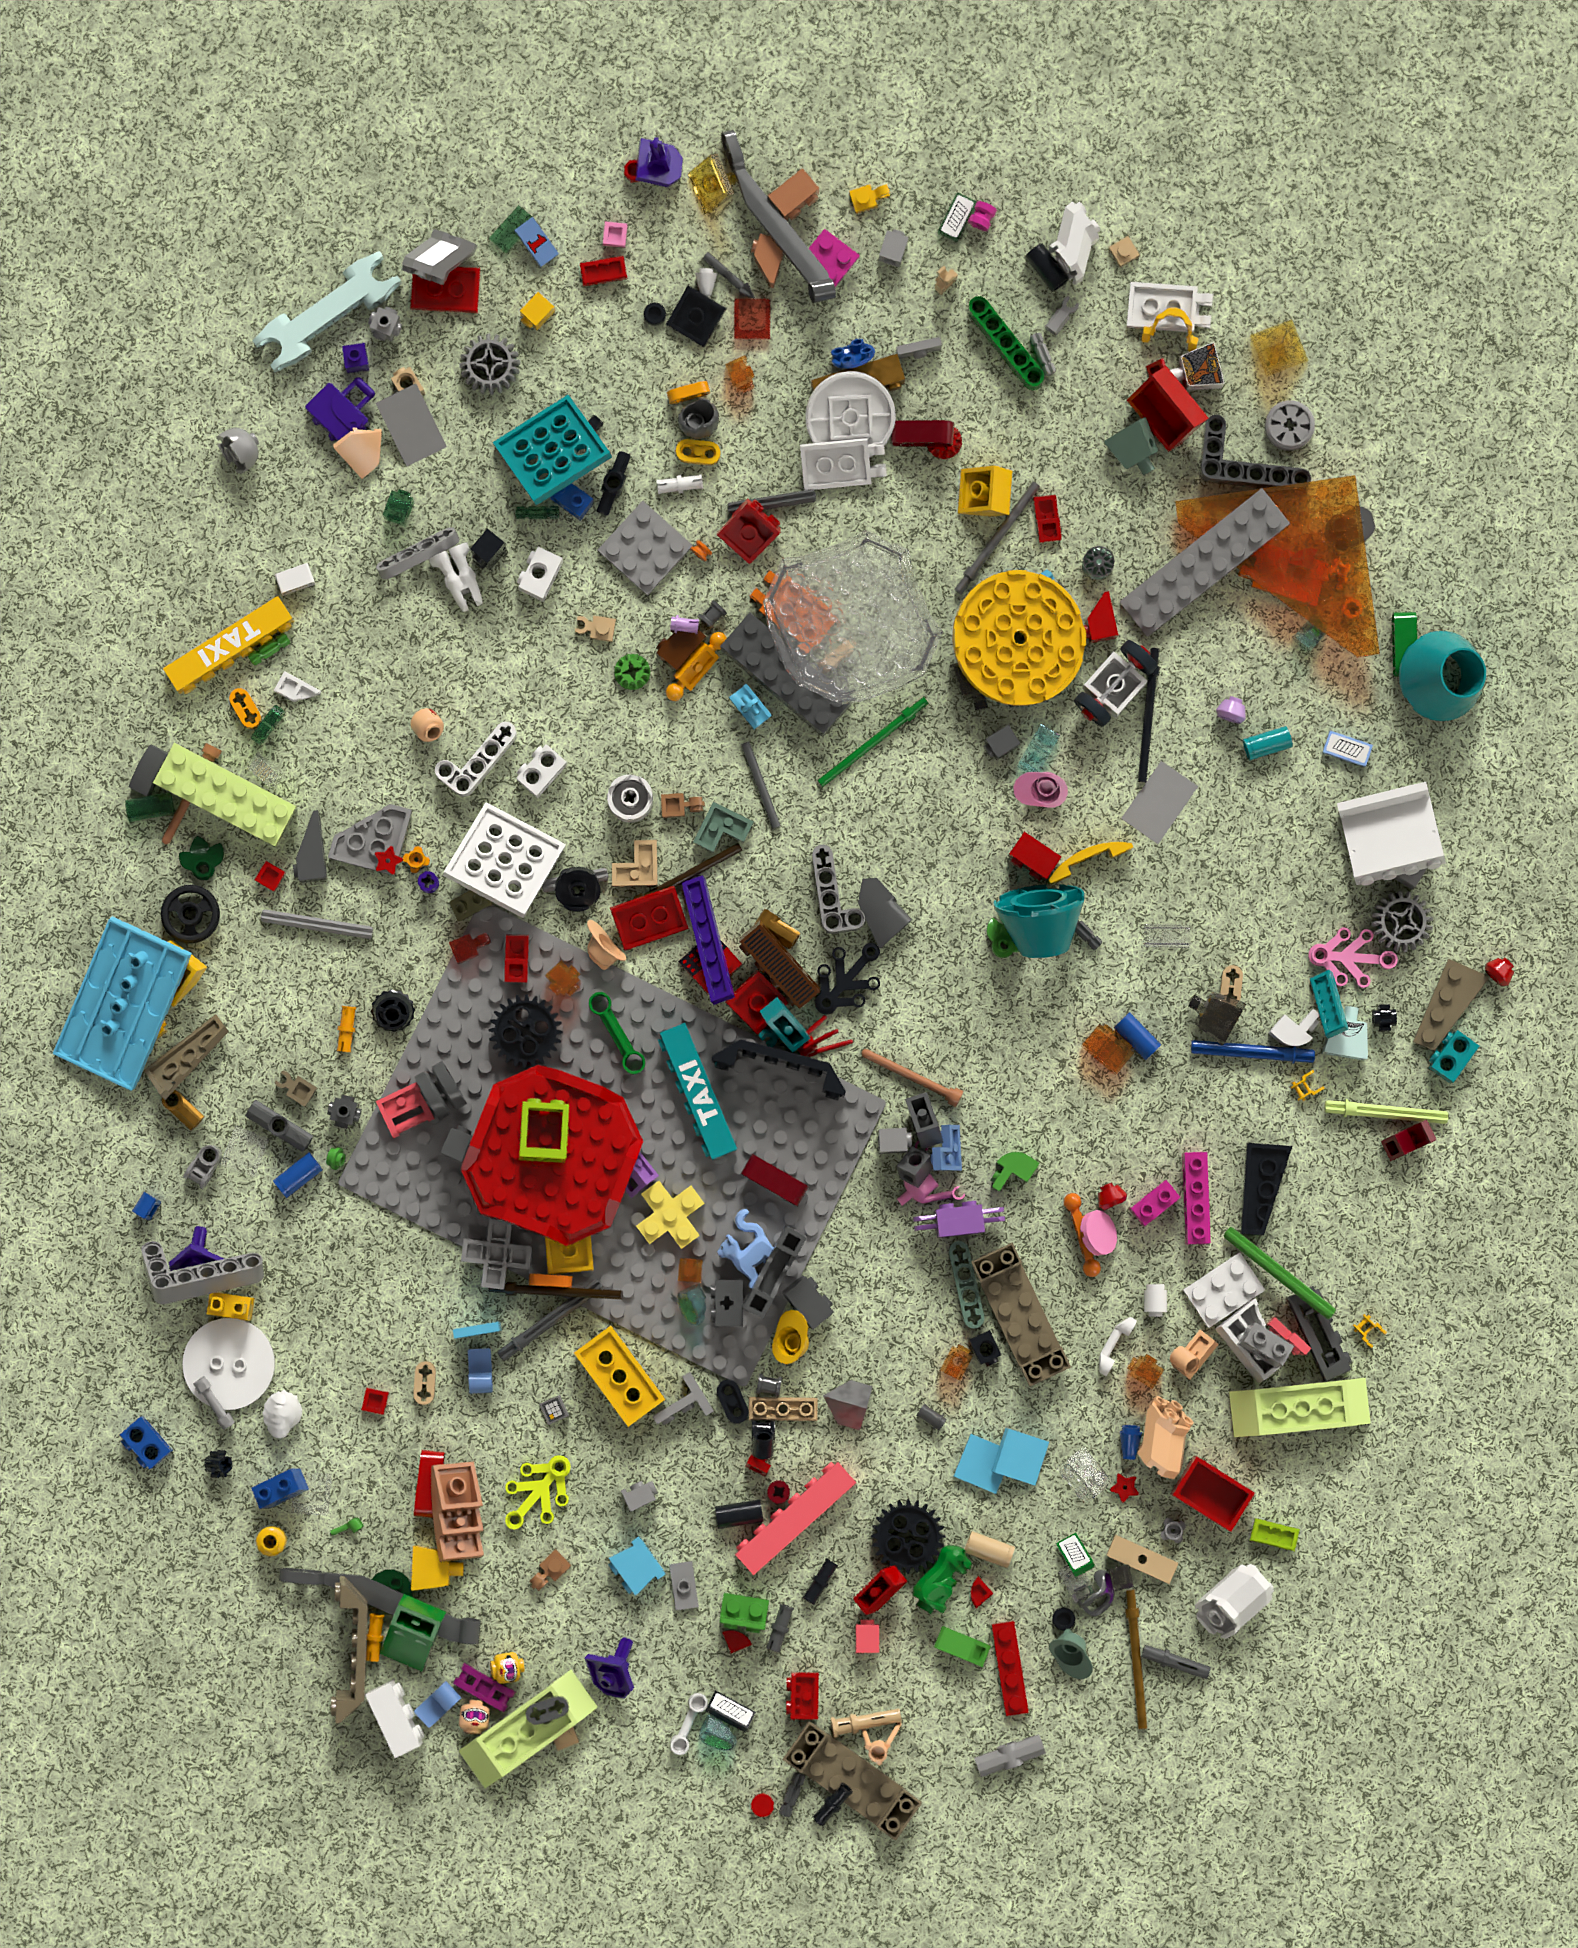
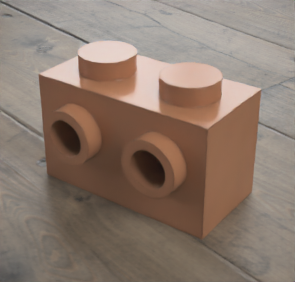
(795, 195)

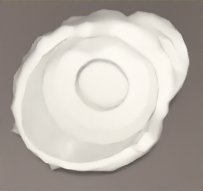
(281, 1413)

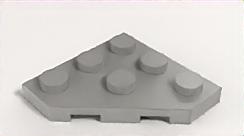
(372, 835)

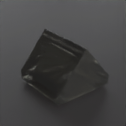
(1121, 1577)

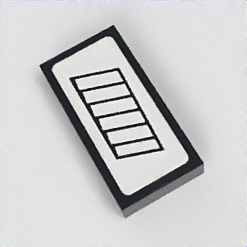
(730, 1711)

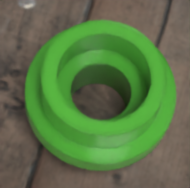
(335, 1158)

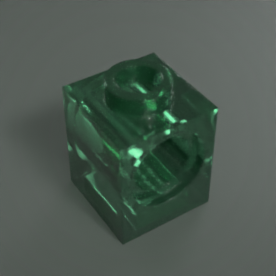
(398, 507)

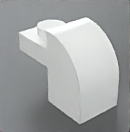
(1290, 1033)

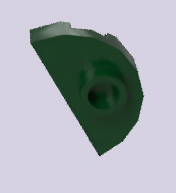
(395, 1580)

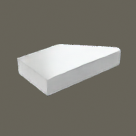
(294, 688)

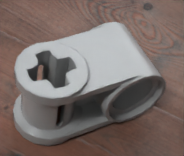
(203, 1167)

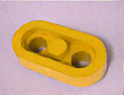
(698, 450)

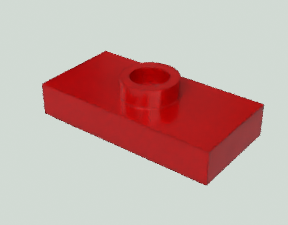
(603, 271)

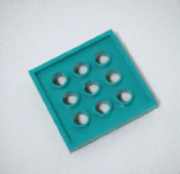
(556, 437)

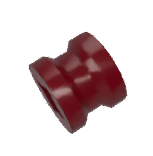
(777, 1493)

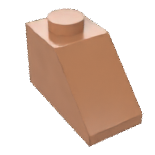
(767, 257)

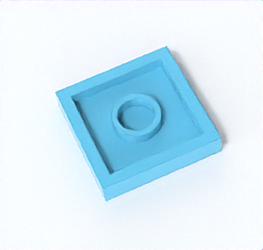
(477, 1330)
(1020, 1456)
(977, 1464)

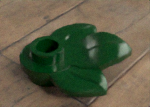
(200, 855)

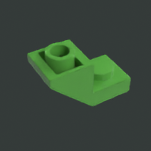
(962, 1646)

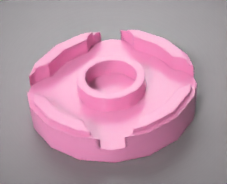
(1099, 1232)

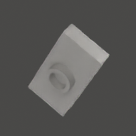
(919, 349)
(684, 1585)

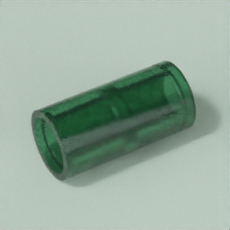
(149, 807)

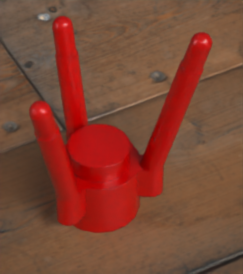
(810, 1046)

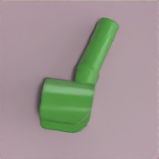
(354, 1524)

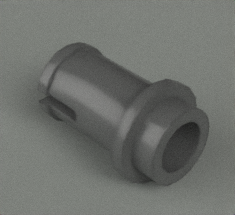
(931, 1417)

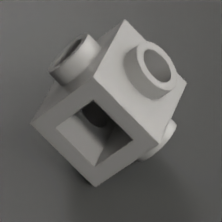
(387, 331)

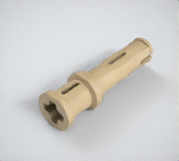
(855, 1723)

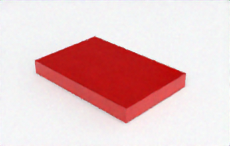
(457, 294)
(649, 918)

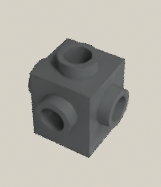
(352, 1115)

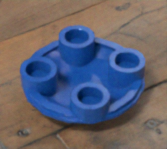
(852, 355)

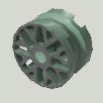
(1098, 562)

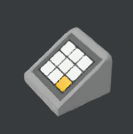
(554, 1409)

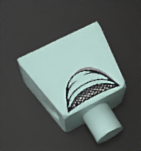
(1352, 1042)

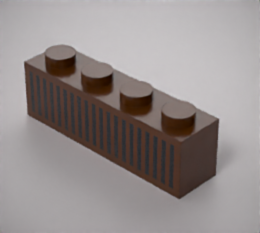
(779, 965)

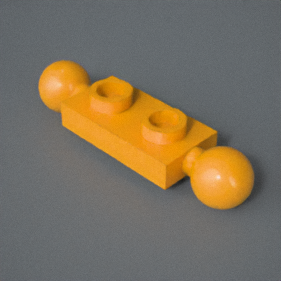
(695, 667)

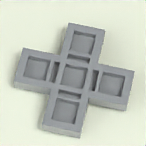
(496, 1254)

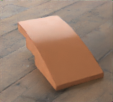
(456, 1511)

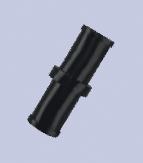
(820, 1581)
(832, 1804)

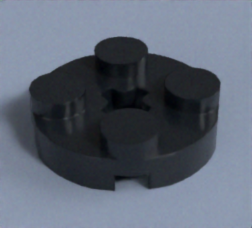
(577, 876)

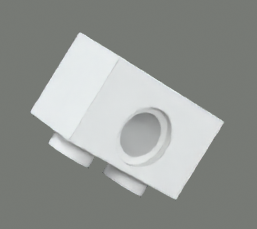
(540, 587)

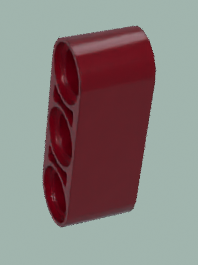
(923, 433)
(774, 1180)

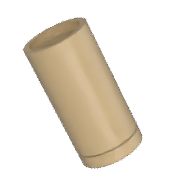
(989, 1549)

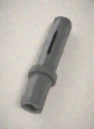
(1171, 1660)

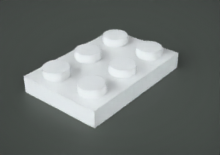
(1224, 1290)

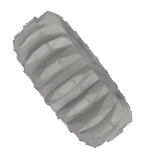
(480, 364)
(1411, 926)

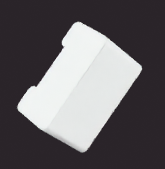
(295, 579)

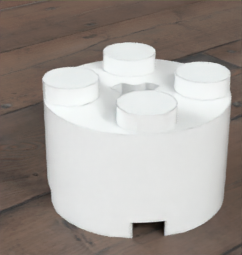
(628, 811)

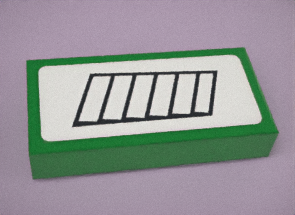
(1075, 1555)

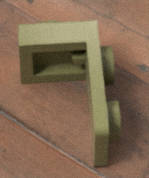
(469, 904)

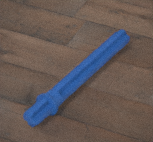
(1253, 1051)

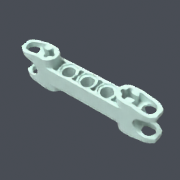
(297, 332)

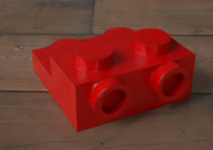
(749, 530)

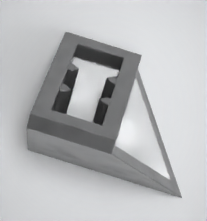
(849, 1403)

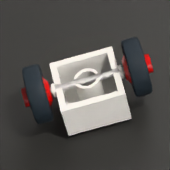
(1115, 683)

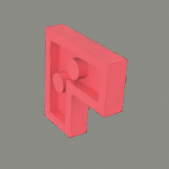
(1280, 1330)

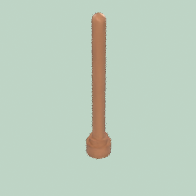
(209, 753)
(951, 1095)

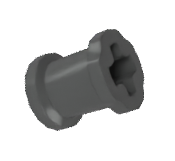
(712, 615)
(769, 1385)

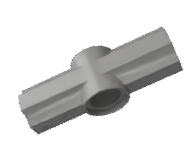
(1010, 1755)

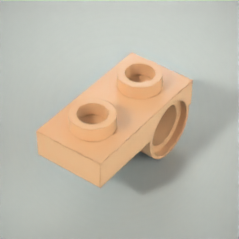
(1191, 1358)

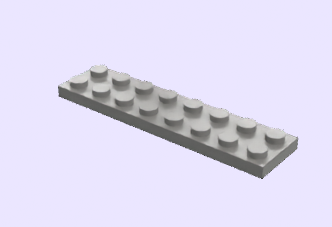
(1205, 562)

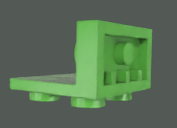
(744, 1611)

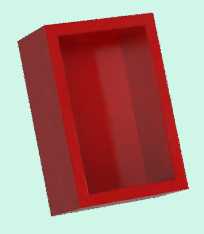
(1168, 408)
(1212, 1493)

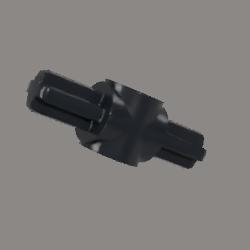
(617, 472)

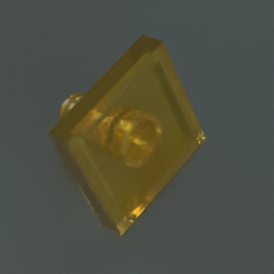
(712, 183)

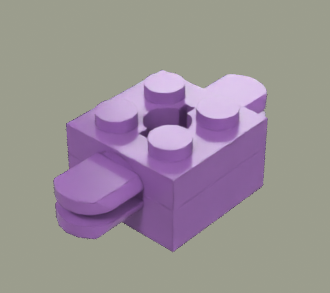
(959, 1220)

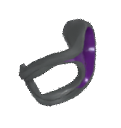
(1104, 1581)

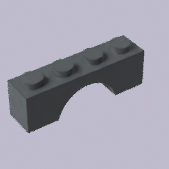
(774, 1271)

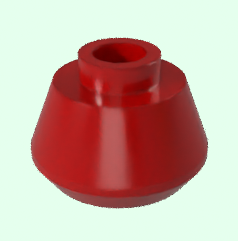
(1500, 971)
(1111, 1196)

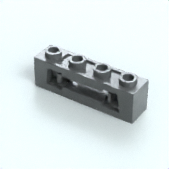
(1333, 1338)

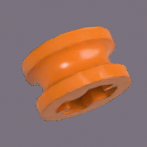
(701, 550)

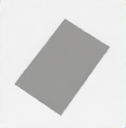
(411, 424)
(1159, 802)

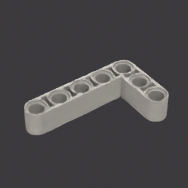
(199, 1279)

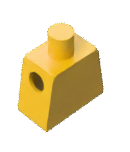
(429, 1572)

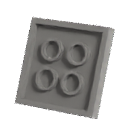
(645, 548)

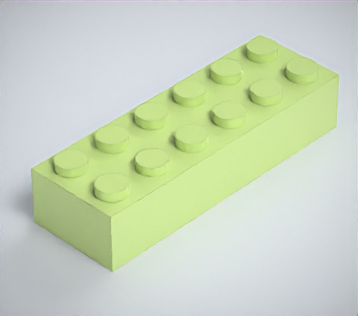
(225, 794)

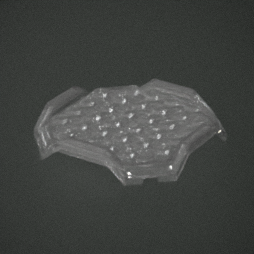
(851, 619)

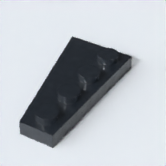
(1262, 1179)

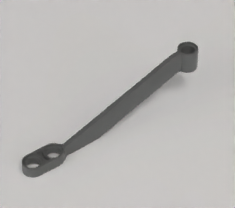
(819, 284)
(386, 1599)

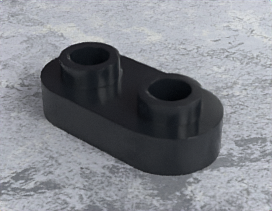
(732, 1401)

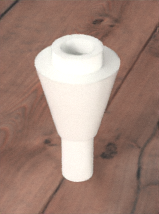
(706, 280)

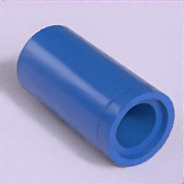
(1137, 1036)
(297, 1175)

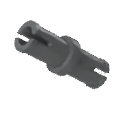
(780, 1628)

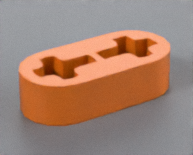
(550, 1280)

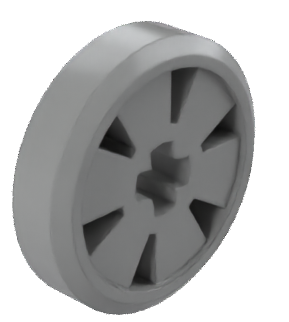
(1298, 415)

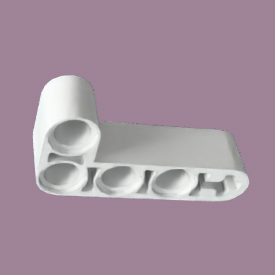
(479, 757)

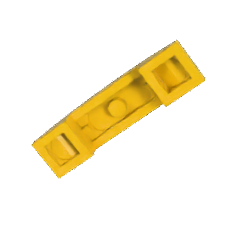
(1113, 848)

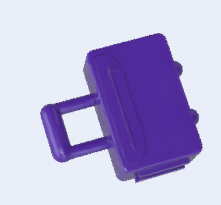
(336, 413)

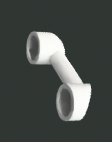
(1105, 1361)
(679, 1743)

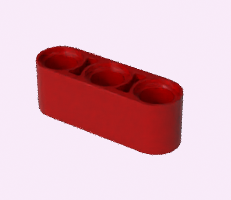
(423, 1496)

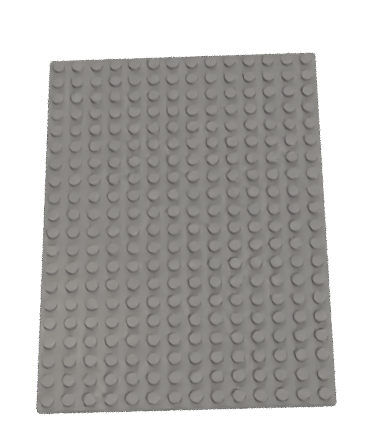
(766, 1106)

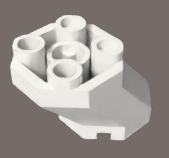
(1075, 241)
(1234, 1601)

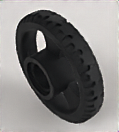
(190, 934)

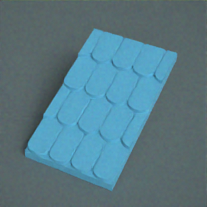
(122, 1003)

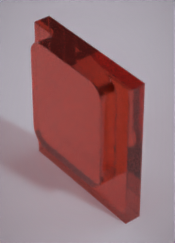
(751, 318)

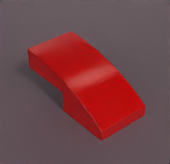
(1047, 518)
(516, 958)

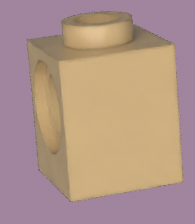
(405, 374)

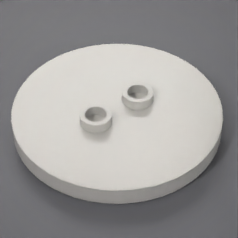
(850, 408)
(233, 1360)

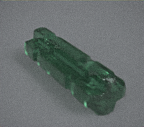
(537, 512)

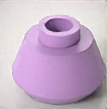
(1232, 710)

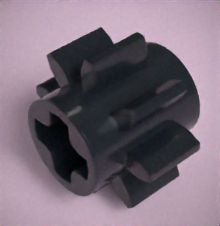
(1384, 1018)
(218, 1464)

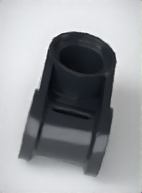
(763, 1439)

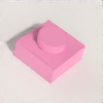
(615, 234)

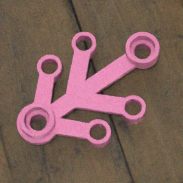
(1348, 957)

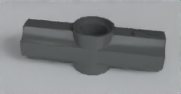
(267, 1117)

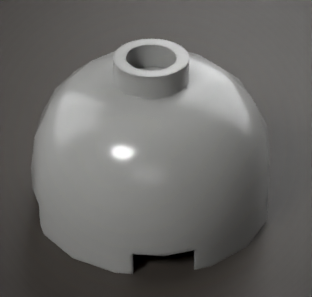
(239, 447)

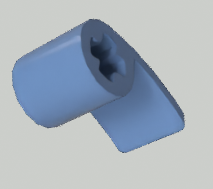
(480, 1371)
(437, 1704)

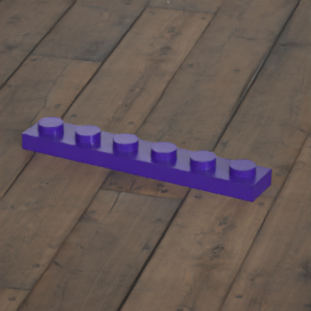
(708, 940)

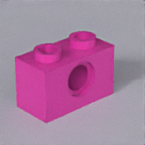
(1154, 1203)

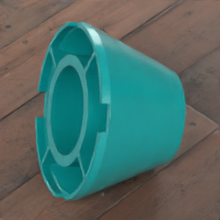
(1423, 679)
(1041, 918)

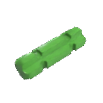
(269, 649)

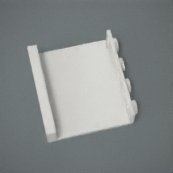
(1391, 834)

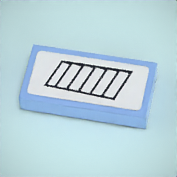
(1347, 748)

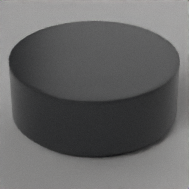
(654, 314)
(1063, 1618)

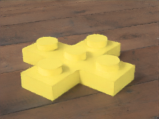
(670, 1214)

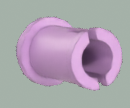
(684, 624)

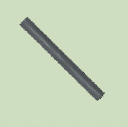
(761, 786)

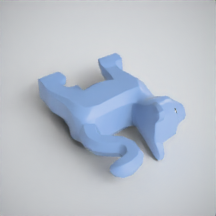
(752, 1255)

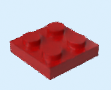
(753, 997)

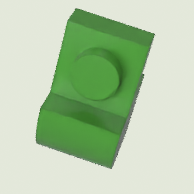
(1016, 1164)

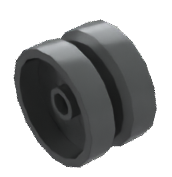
(442, 1089)

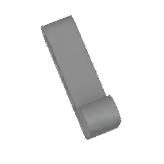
(832, 889)

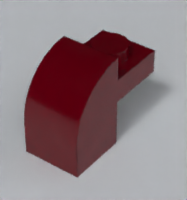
(1408, 1140)

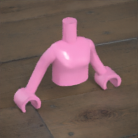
(921, 1194)

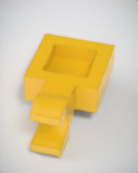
(865, 198)

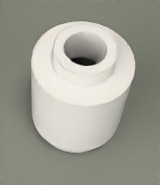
(1155, 1300)

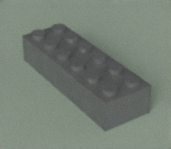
(757, 654)

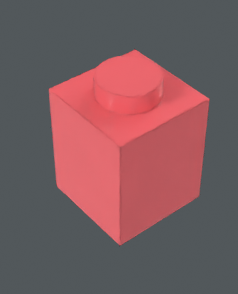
(867, 1636)

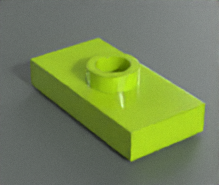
(1274, 1534)

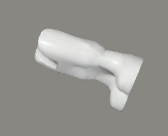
(462, 583)

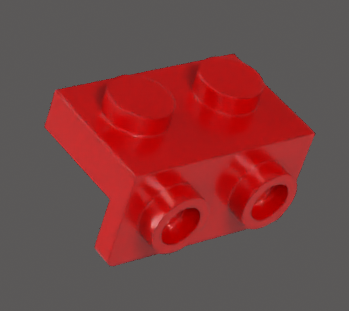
(804, 1695)

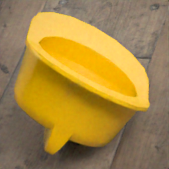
(790, 1337)

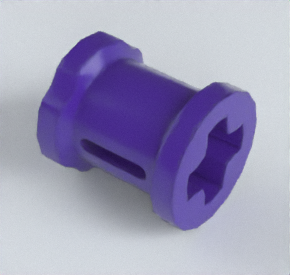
(432, 888)

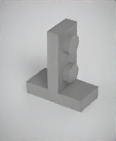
(685, 1403)

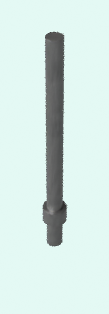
(971, 573)

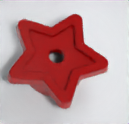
(388, 854)
(1118, 1487)

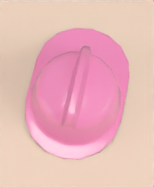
(1040, 789)

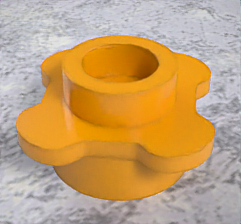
(409, 858)

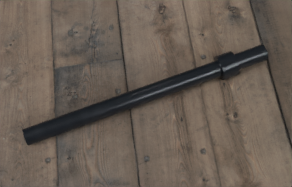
(1148, 718)

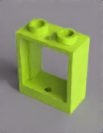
(542, 1154)

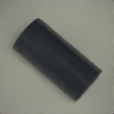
(1047, 267)
(739, 1514)

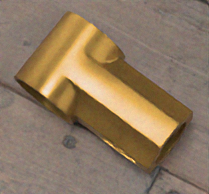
(784, 933)
(184, 1111)

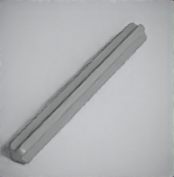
(316, 924)

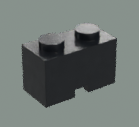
(487, 550)

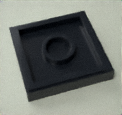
(696, 316)

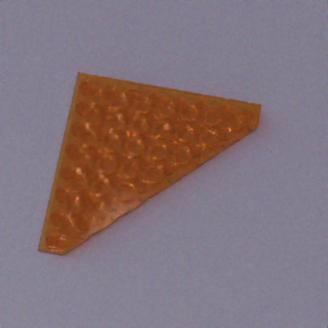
(1314, 562)

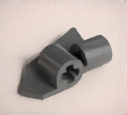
(881, 911)

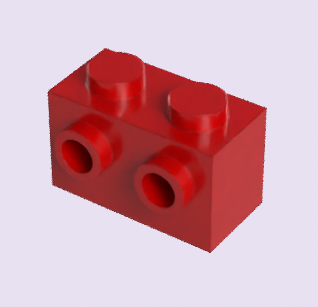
(1034, 857)

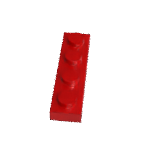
(1010, 1668)

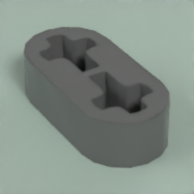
(545, 1704)

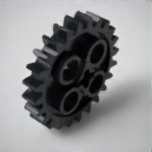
(536, 1013)
(913, 1516)

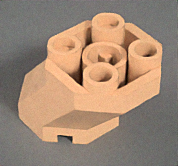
(1165, 1437)

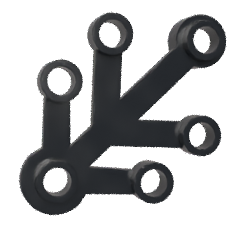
(844, 981)

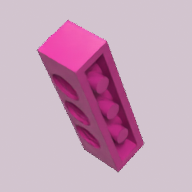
(1196, 1198)

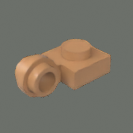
(674, 805)
(553, 1566)

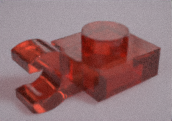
(466, 947)

